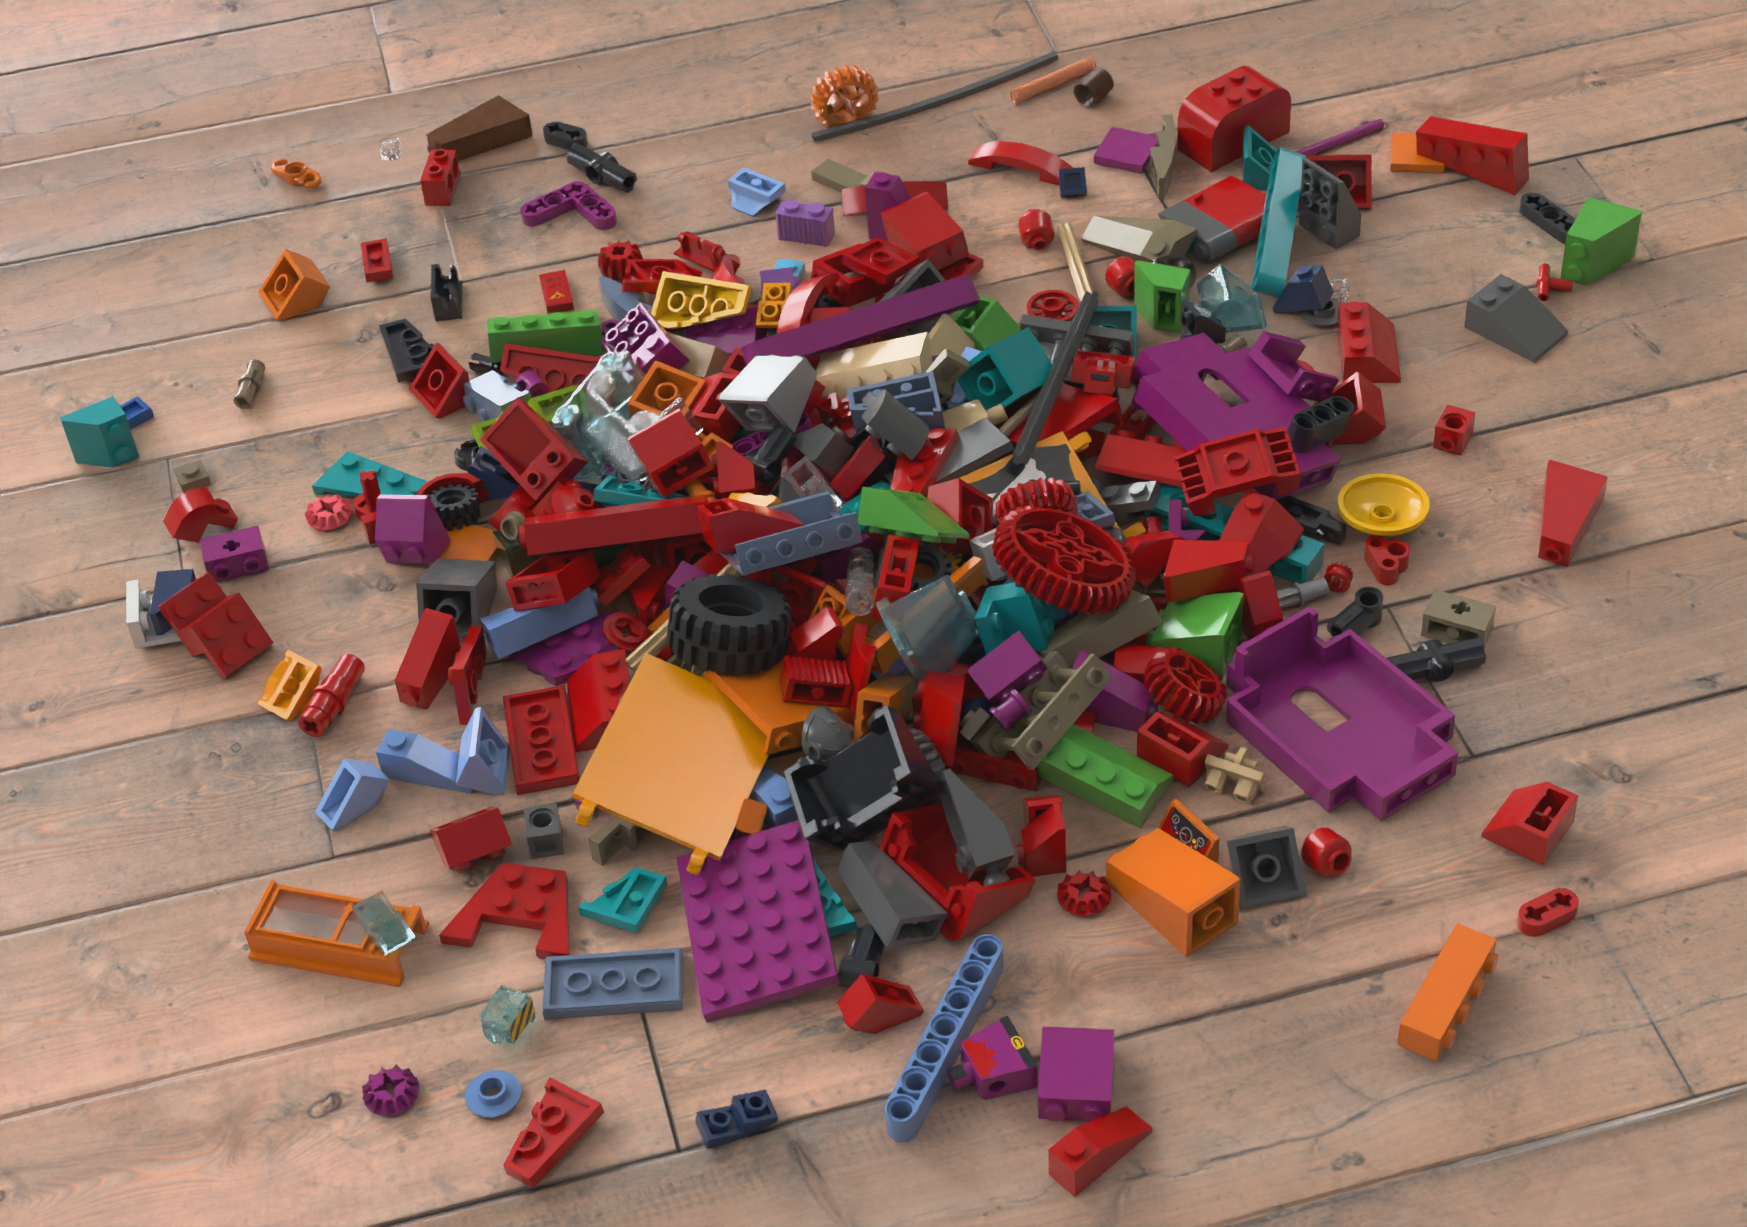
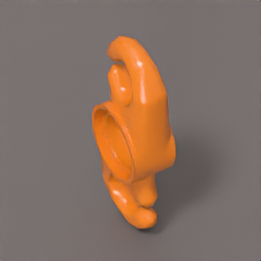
(304, 173)

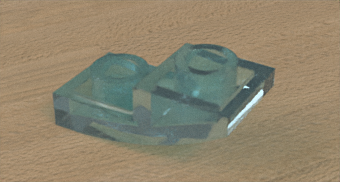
(383, 923)

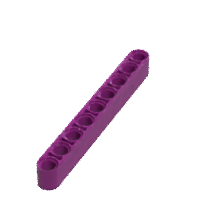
(868, 321)

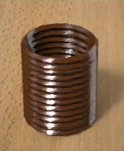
(1093, 87)

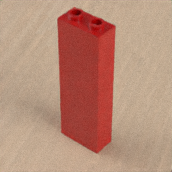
(611, 525)

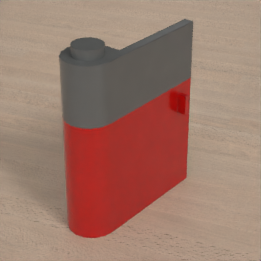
(1223, 215)

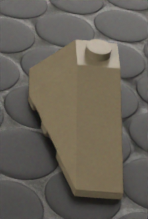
(1139, 237)

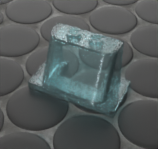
(930, 626)

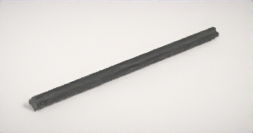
(1055, 379)

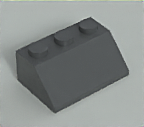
(916, 278)

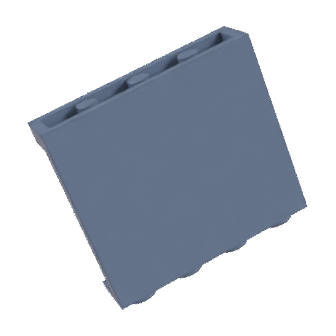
(822, 533)

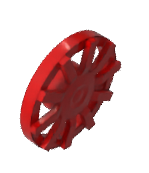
(1053, 306)

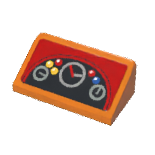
(1190, 830)

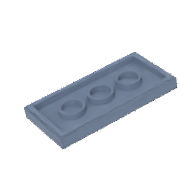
(613, 983)

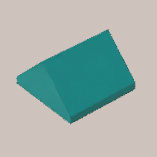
(1256, 159)

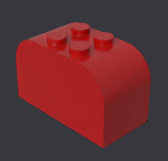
(1217, 112)

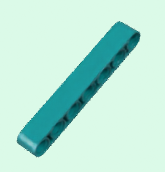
(1278, 223)

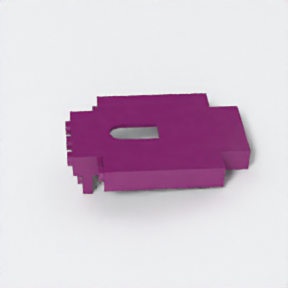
(1181, 402)
(1393, 728)

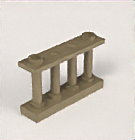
(1056, 705)

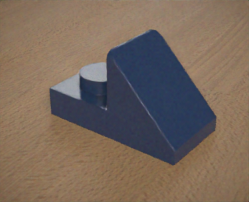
(491, 471)

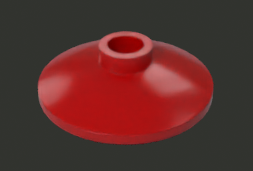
(573, 498)

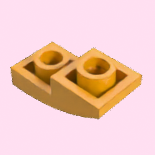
(772, 303)

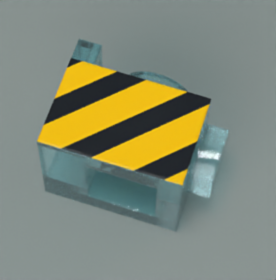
(506, 1015)

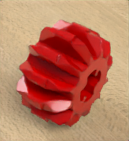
(614, 259)

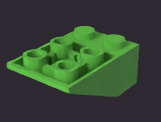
(906, 516)

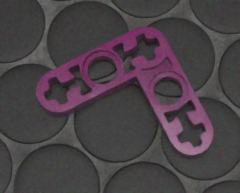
(571, 196)

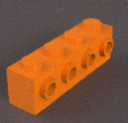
(1447, 992)

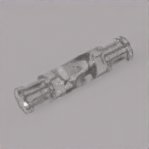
(860, 581)

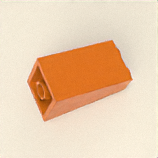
(1175, 889)

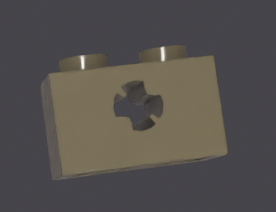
(1457, 618)

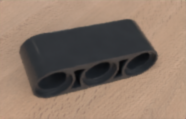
(1319, 423)

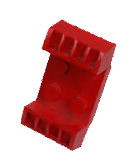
(1237, 465)

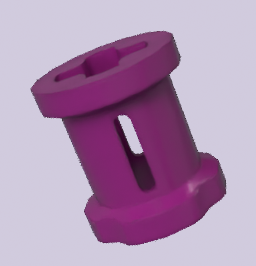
(1010, 710)

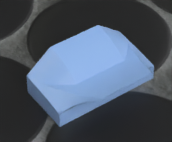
(753, 191)

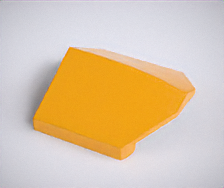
(290, 686)

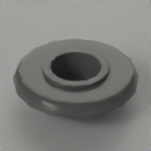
(1324, 317)

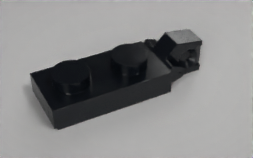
(1314, 520)

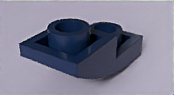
(744, 1117)

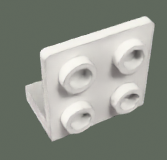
(139, 619)

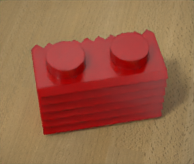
(815, 681)

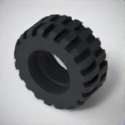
(729, 624)

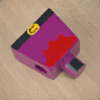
(995, 1062)

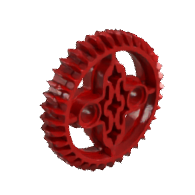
(1064, 559)

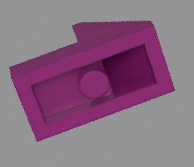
(1180, 517)

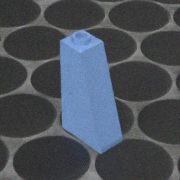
(515, 630)

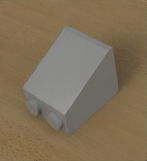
(770, 392)

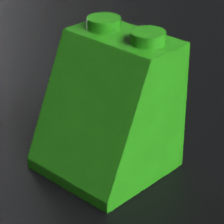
(1600, 240)
(1203, 627)

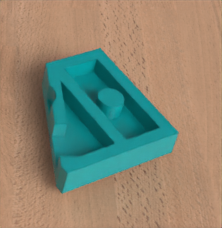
(627, 901)

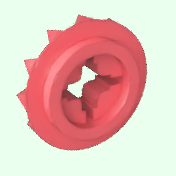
(325, 520)

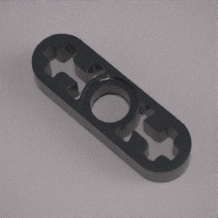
(1538, 208)

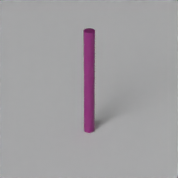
(1342, 138)

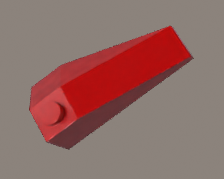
(1265, 527)

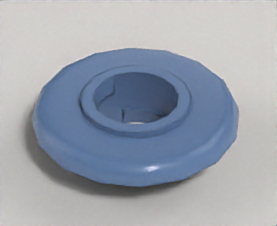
(496, 1105)

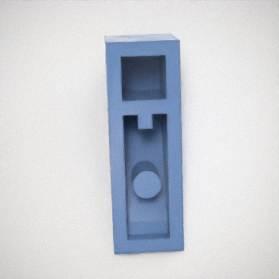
(418, 761)
(774, 792)

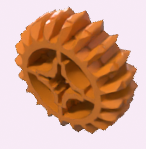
(851, 84)

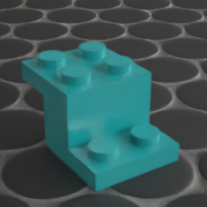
(1009, 610)

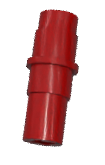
(330, 696)

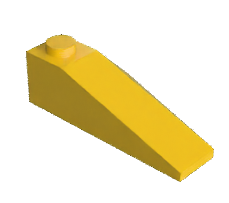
(697, 300)

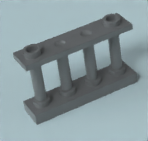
(1095, 339)

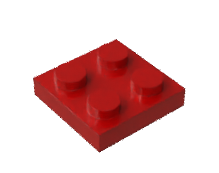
(880, 260)
(622, 572)

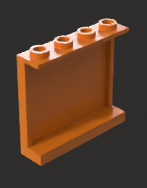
(763, 704)

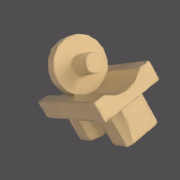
(1235, 770)

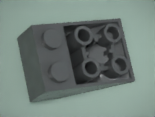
(1327, 206)

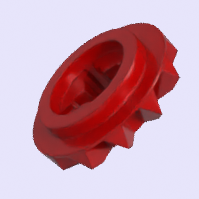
(616, 623)
(1092, 902)

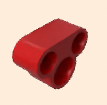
(1386, 558)

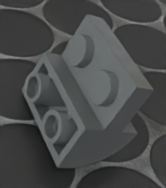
(895, 423)

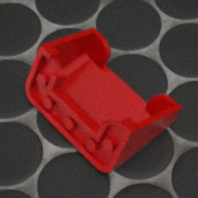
(926, 851)

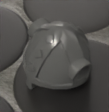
(825, 734)

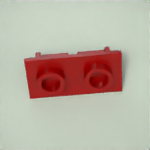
(701, 253)

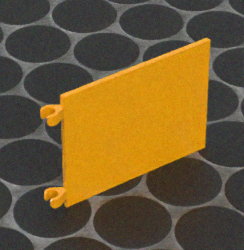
(674, 761)

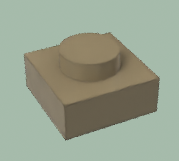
(192, 476)
(973, 723)

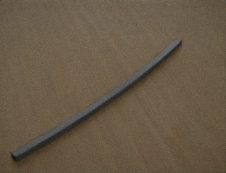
(935, 101)

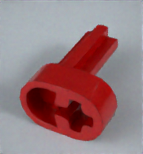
(367, 502)

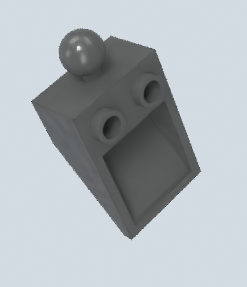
(977, 832)

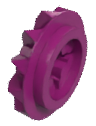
(377, 1098)

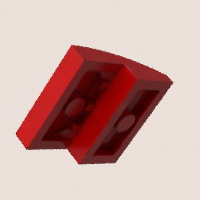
(859, 663)

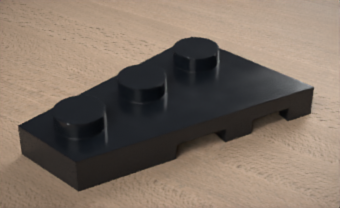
(405, 348)

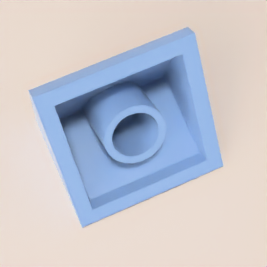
(483, 756)

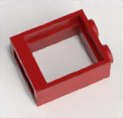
(847, 290)
(553, 580)

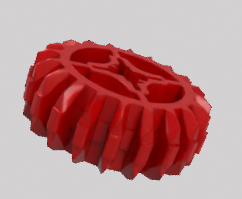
(1038, 492)
(1185, 686)

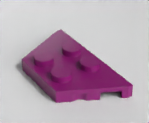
(566, 651)

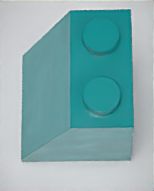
(1006, 371)

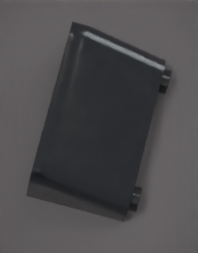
(862, 785)

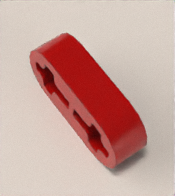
(1550, 916)

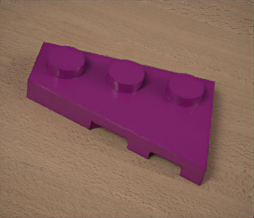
(727, 332)

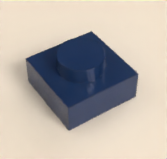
(1072, 181)

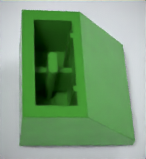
(1161, 294)
(986, 323)

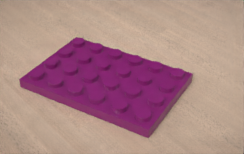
(757, 923)

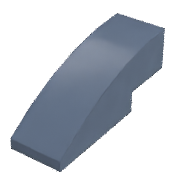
(619, 302)

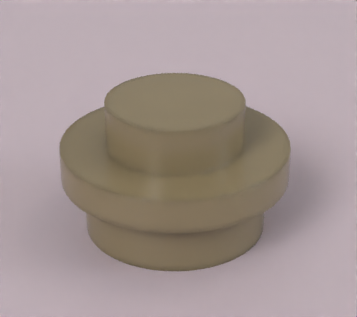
(511, 525)

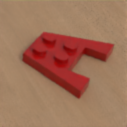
(517, 898)

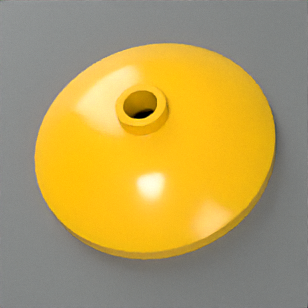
(1383, 504)

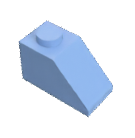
(351, 793)

